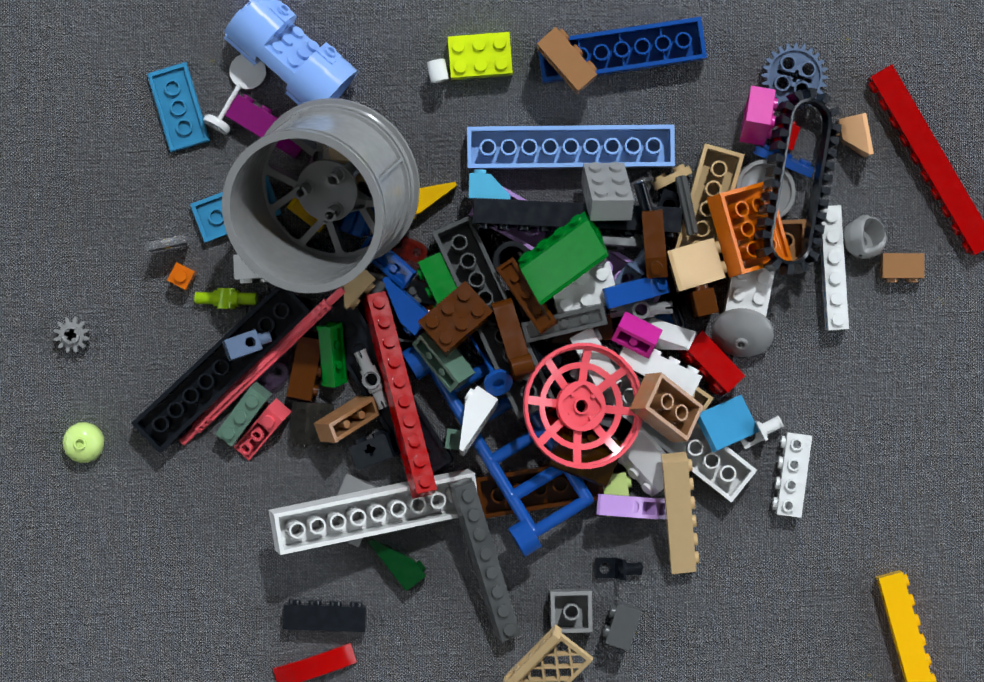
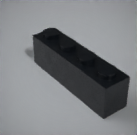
(324, 616)

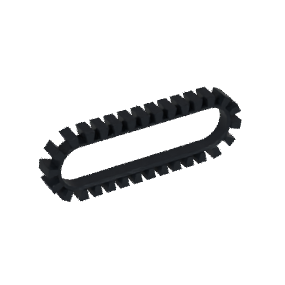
(788, 108)

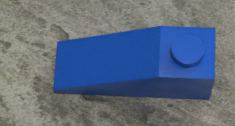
(635, 291)
(406, 307)

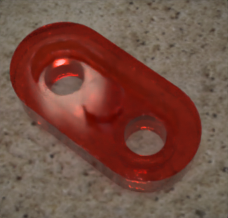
(407, 248)

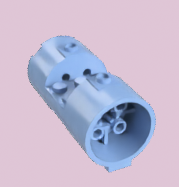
(267, 34)

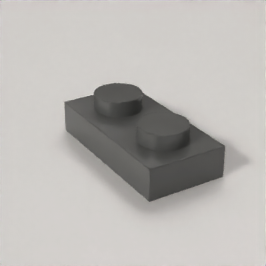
(629, 244)

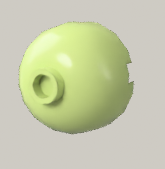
(83, 442)

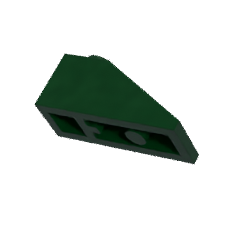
(403, 566)

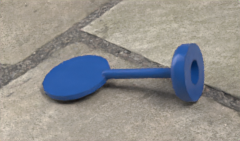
(497, 381)

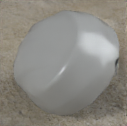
(865, 237)

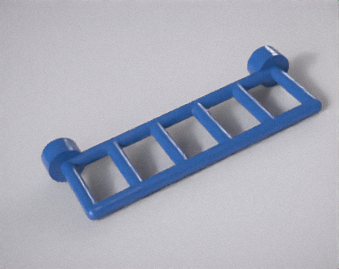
(525, 531)

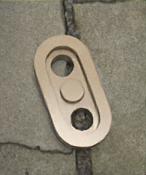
(663, 180)

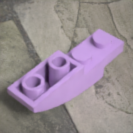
(631, 506)

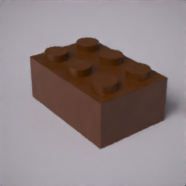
(455, 318)

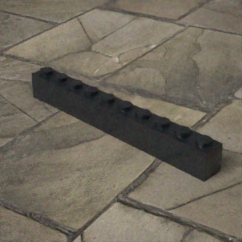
(552, 215)

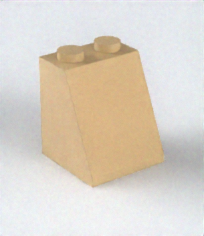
(696, 264)

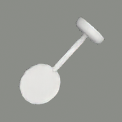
(244, 76)

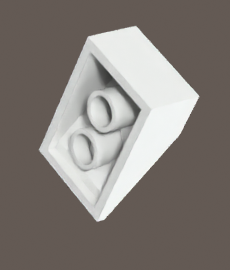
(477, 411)

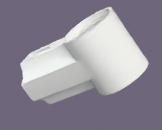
(437, 71)

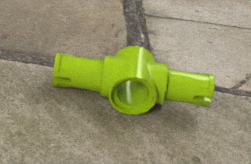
(226, 298)

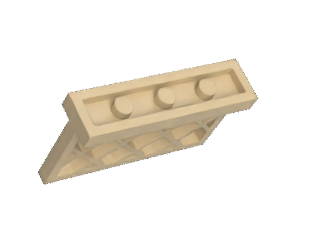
(540, 651)

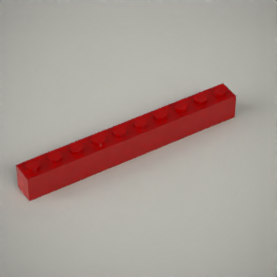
(930, 158)
(399, 395)

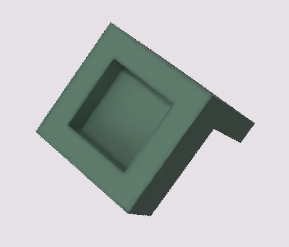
(453, 438)

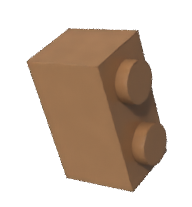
(902, 266)

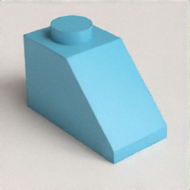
(485, 186)

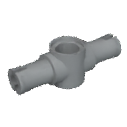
(653, 308)
(366, 369)

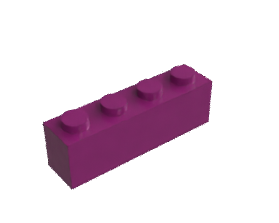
(258, 121)

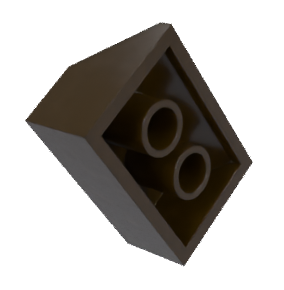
(597, 475)

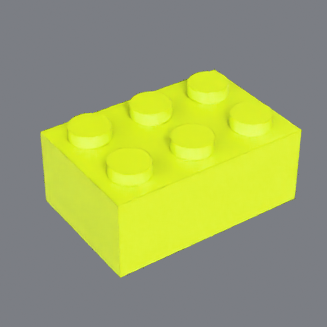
(480, 56)

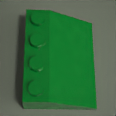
(563, 257)

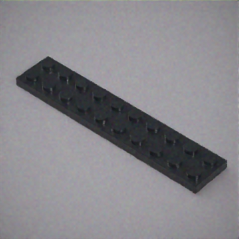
(358, 337)

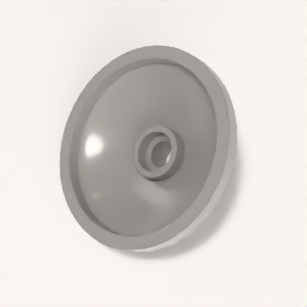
(755, 173)
(742, 332)

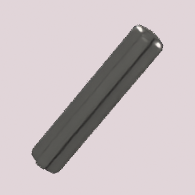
(686, 205)

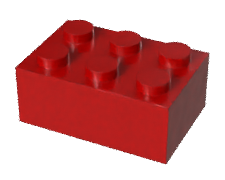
(712, 364)

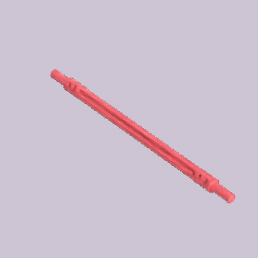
(262, 365)

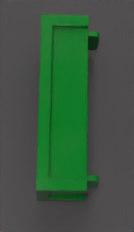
(332, 354)

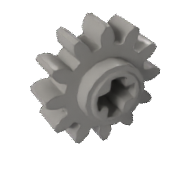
(69, 327)

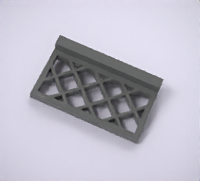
(568, 322)

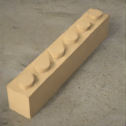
(679, 512)

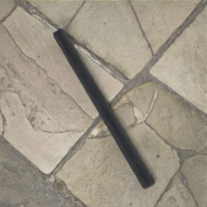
(645, 205)

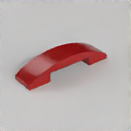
(316, 665)

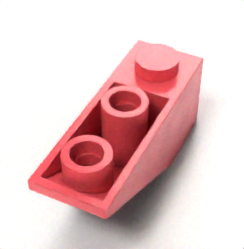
(262, 429)

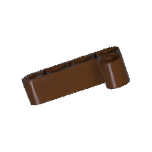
(512, 339)

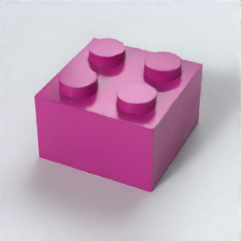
(758, 115)

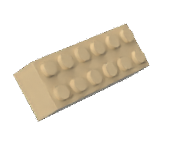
(715, 174)

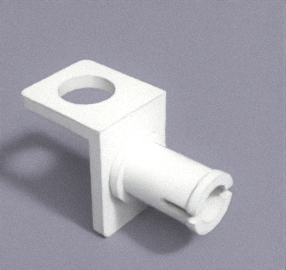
(764, 429)

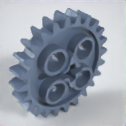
(799, 58)

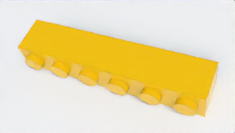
(904, 627)

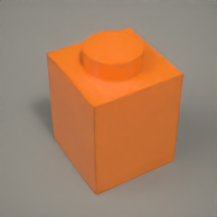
(182, 276)

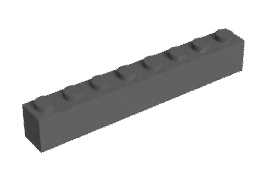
(484, 559)

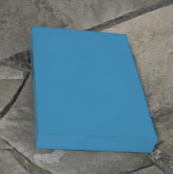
(727, 423)

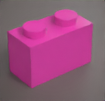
(636, 334)

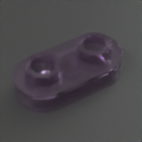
(271, 379)

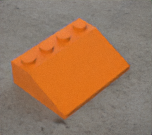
(735, 224)

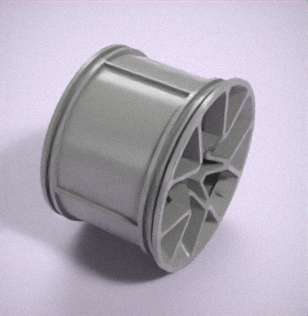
(325, 192)

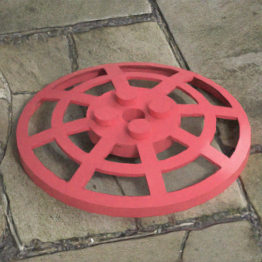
(594, 405)

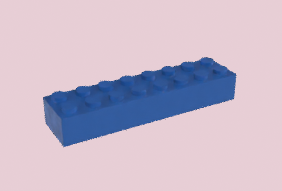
(637, 48)

